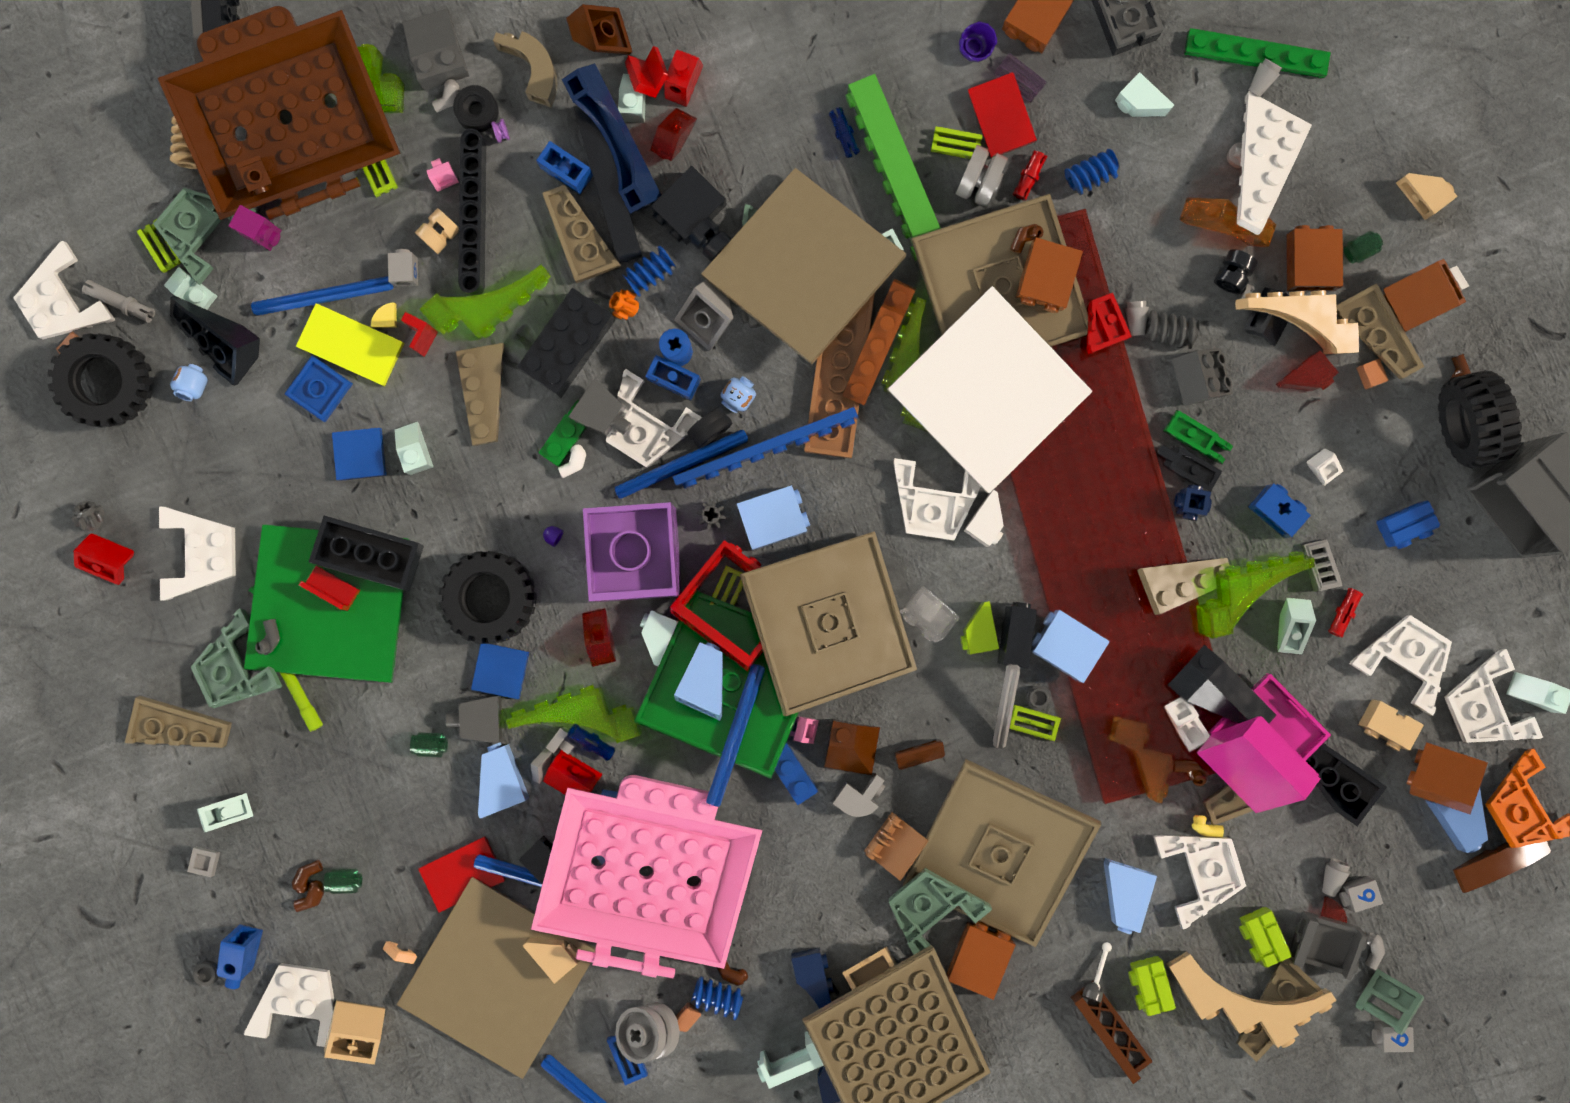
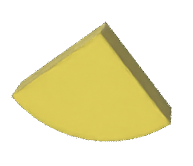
(385, 317)

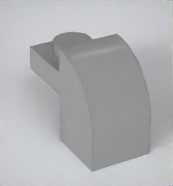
(859, 803)

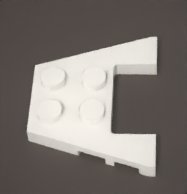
(48, 302)
(647, 436)
(929, 510)
(207, 552)
(1415, 650)
(1479, 709)
(1212, 868)
(297, 993)

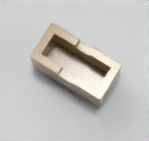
(1382, 722)
(869, 968)

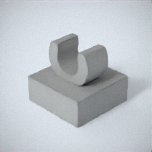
(560, 741)
(203, 861)

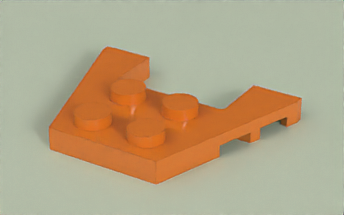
(1519, 810)

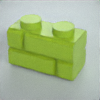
(1265, 937)
(1152, 986)

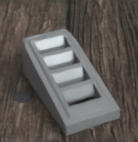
(1315, 576)

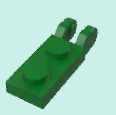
(1196, 436)
(562, 439)

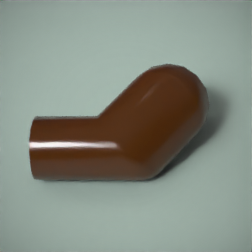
(1025, 235)
(1461, 366)
(1192, 769)
(302, 875)
(312, 898)
(732, 976)

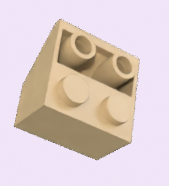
(354, 1032)

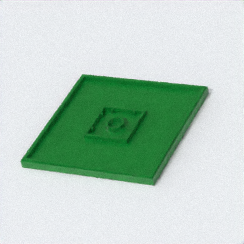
(313, 632)
(766, 728)

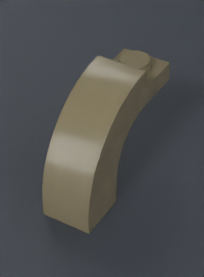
(543, 79)

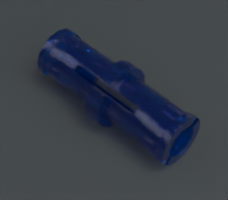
(844, 132)
(579, 735)

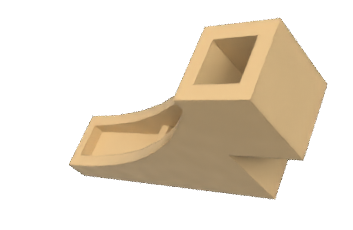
(1312, 314)

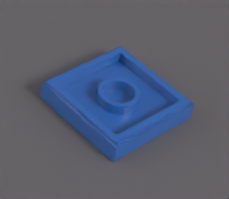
(318, 388)
(359, 454)
(500, 670)

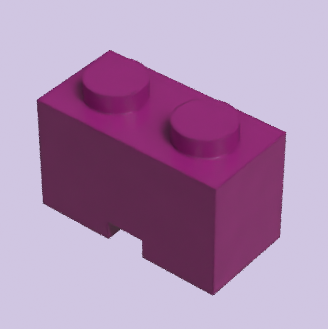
(255, 228)

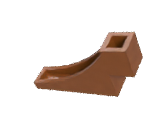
(879, 341)

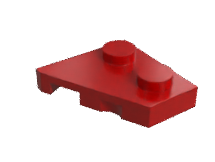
(1105, 324)

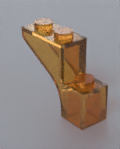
(1221, 216)
(1152, 764)

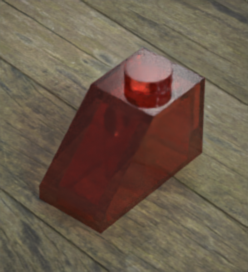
(672, 134)
(1310, 375)
(598, 637)

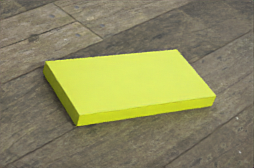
(350, 344)

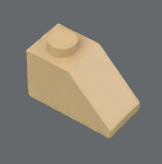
(1427, 193)
(552, 955)

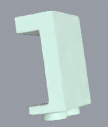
(788, 1066)

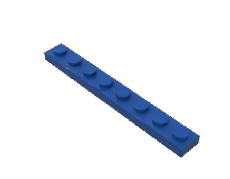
(756, 452)

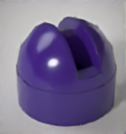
(552, 535)

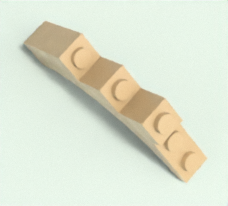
(1243, 1012)

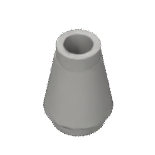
(1265, 75)
(1137, 317)
(1335, 875)

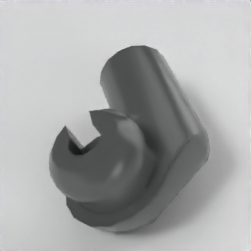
(271, 639)

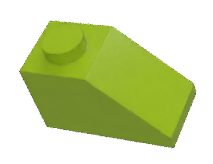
(980, 631)

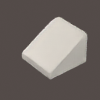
(1325, 466)

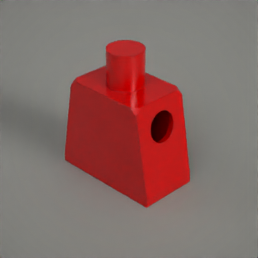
(684, 75)

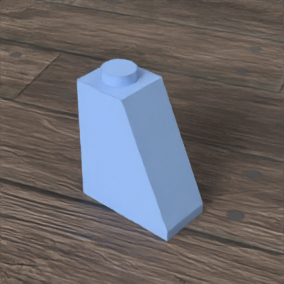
(703, 681)
(499, 781)
(1128, 894)

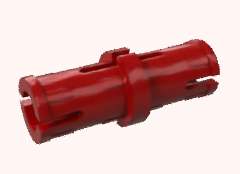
(1030, 175)
(1345, 612)

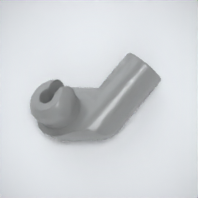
(450, 91)
(1377, 950)

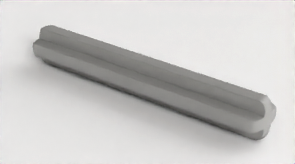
(1006, 705)

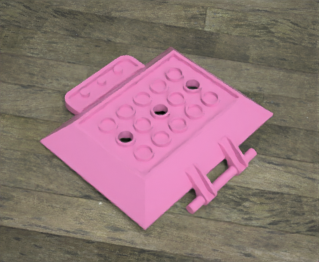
(656, 913)

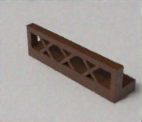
(1108, 1040)

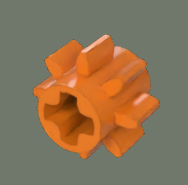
(624, 304)

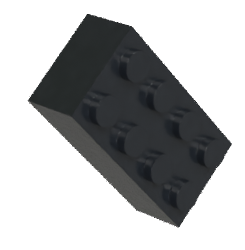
(566, 342)
(366, 553)

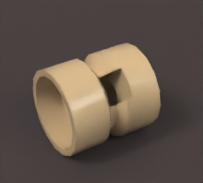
(431, 237)

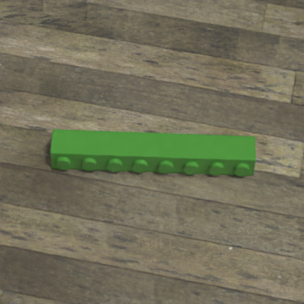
(891, 158)

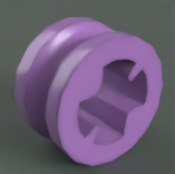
(500, 130)

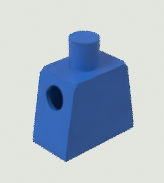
(238, 954)

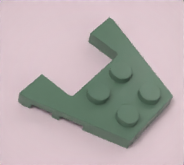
(186, 226)
(222, 670)
(927, 901)

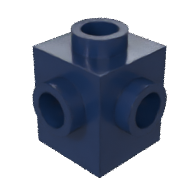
(1200, 499)

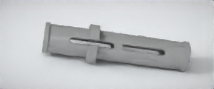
(127, 305)

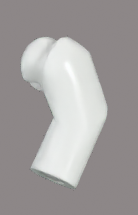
(575, 463)

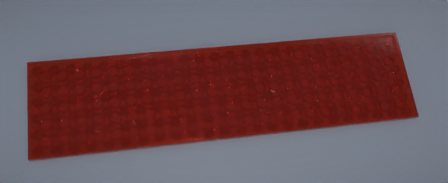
(1092, 520)

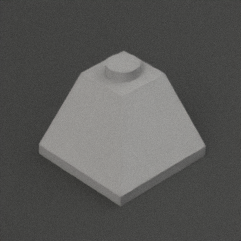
(705, 314)

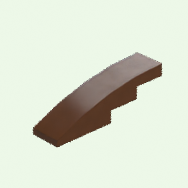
(1496, 864)

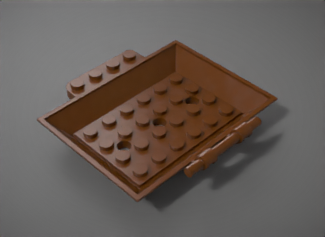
(254, 74)

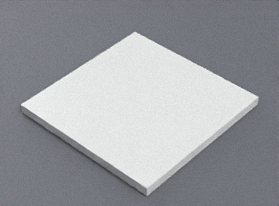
(989, 390)

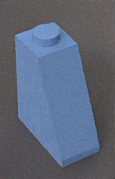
(1463, 829)

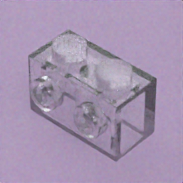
(929, 615)

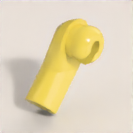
(1207, 830)

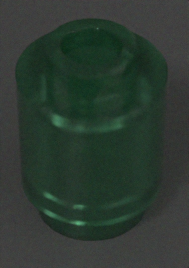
(1363, 247)
(428, 744)
(342, 881)

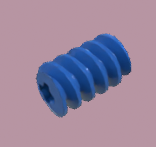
(1092, 171)
(649, 271)
(674, 338)
(717, 997)

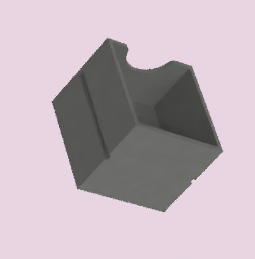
(1530, 496)

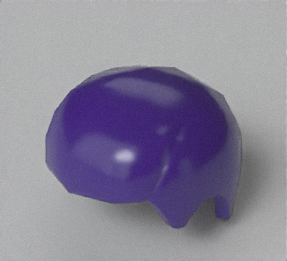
(977, 41)

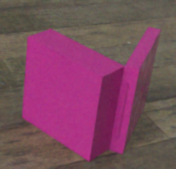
(1266, 759)

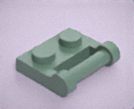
(1395, 995)

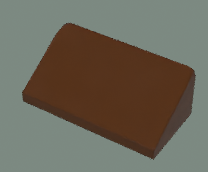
(919, 754)

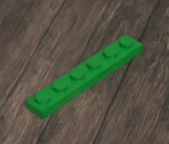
(1254, 51)

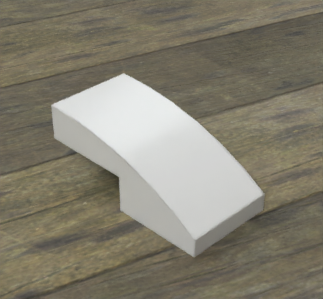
(1187, 723)

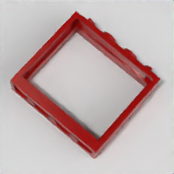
(701, 627)

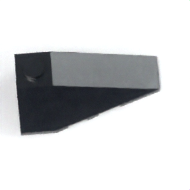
(223, 340)
(1217, 688)
(1344, 784)

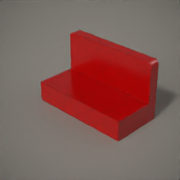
(647, 75)
(424, 336)
(102, 558)
(330, 588)
(571, 773)

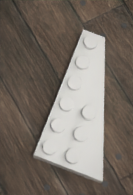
(1267, 156)

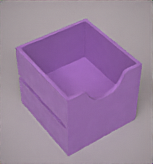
(632, 552)

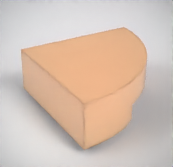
(399, 955)

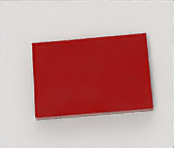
(1002, 115)
(451, 873)

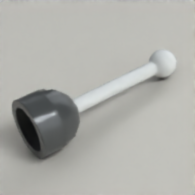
(1093, 990)

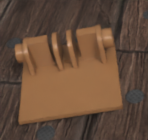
(896, 846)

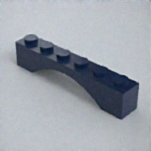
(593, 97)
(810, 975)

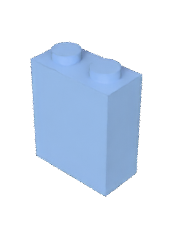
(773, 517)
(1068, 645)

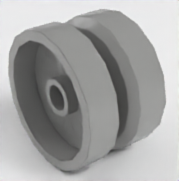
(982, 176)
(647, 1032)

